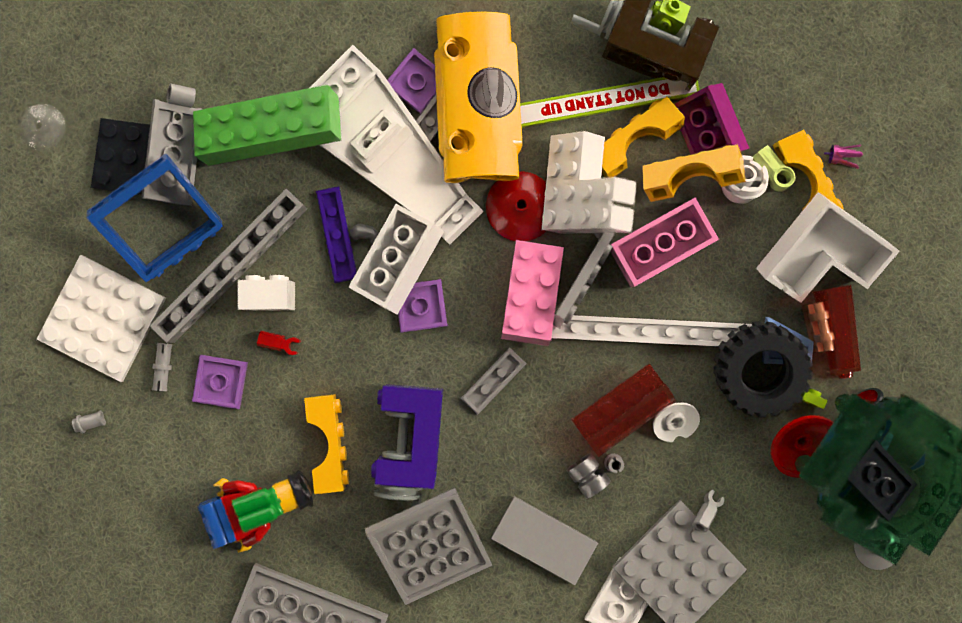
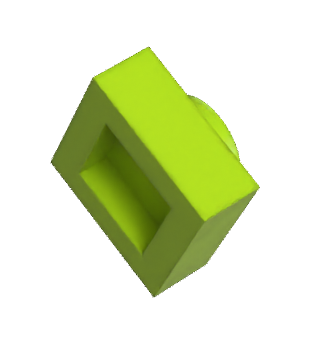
(814, 398)

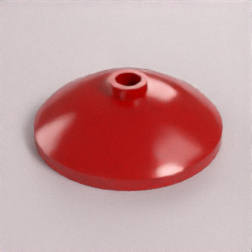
(506, 216)
(787, 446)

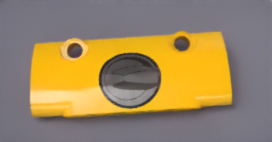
(477, 97)

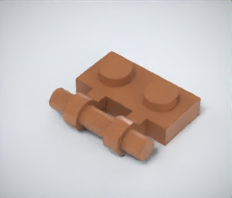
(818, 327)

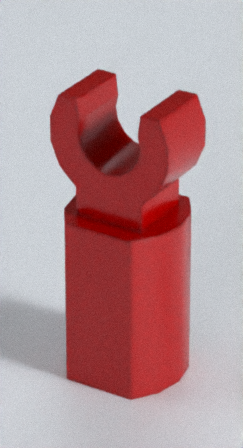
(276, 342)

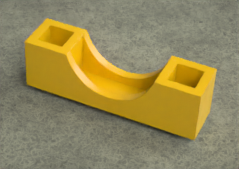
(660, 120)
(799, 153)
(665, 177)
(324, 413)

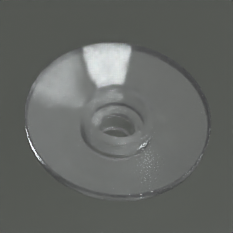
(51, 131)

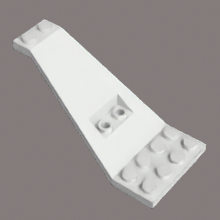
(399, 158)

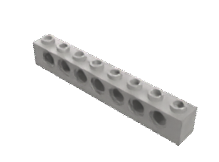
(228, 267)

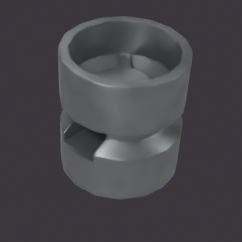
(589, 476)

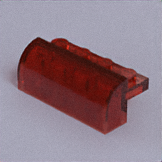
(623, 410)

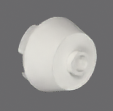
(755, 183)

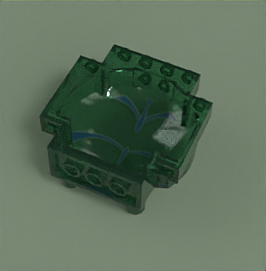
(919, 442)

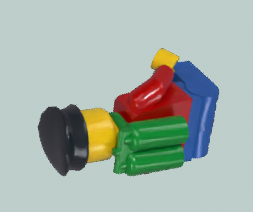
(247, 510)

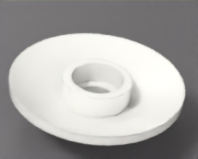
(676, 421)

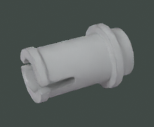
(86, 422)
(609, 460)

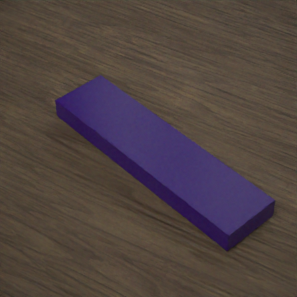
(336, 234)

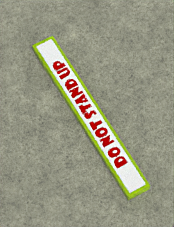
(602, 101)

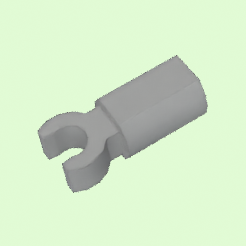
(707, 512)

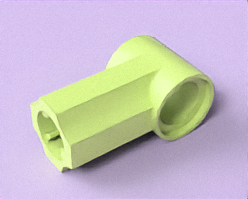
(774, 166)

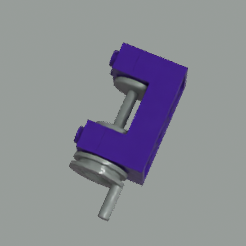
(401, 472)

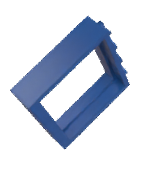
(132, 187)

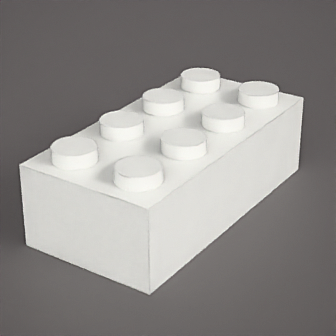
(396, 258)

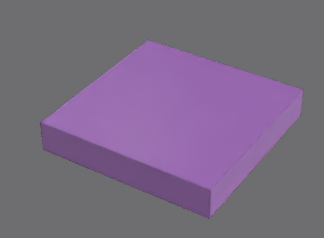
(415, 81)
(423, 307)
(219, 381)

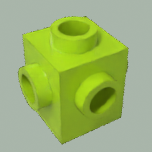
(669, 15)

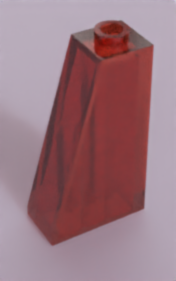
(842, 322)

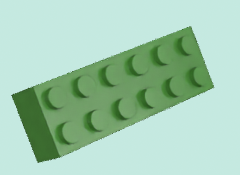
(267, 125)

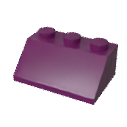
(710, 121)

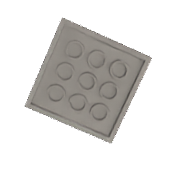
(429, 546)
(679, 567)

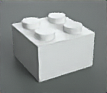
(266, 295)

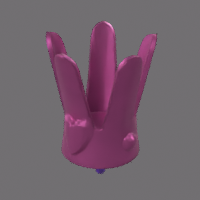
(837, 153)

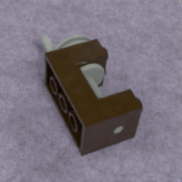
(649, 48)

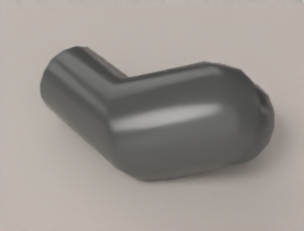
(363, 231)

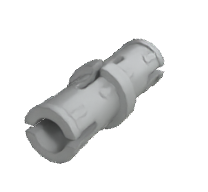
(162, 367)

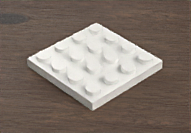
(101, 318)

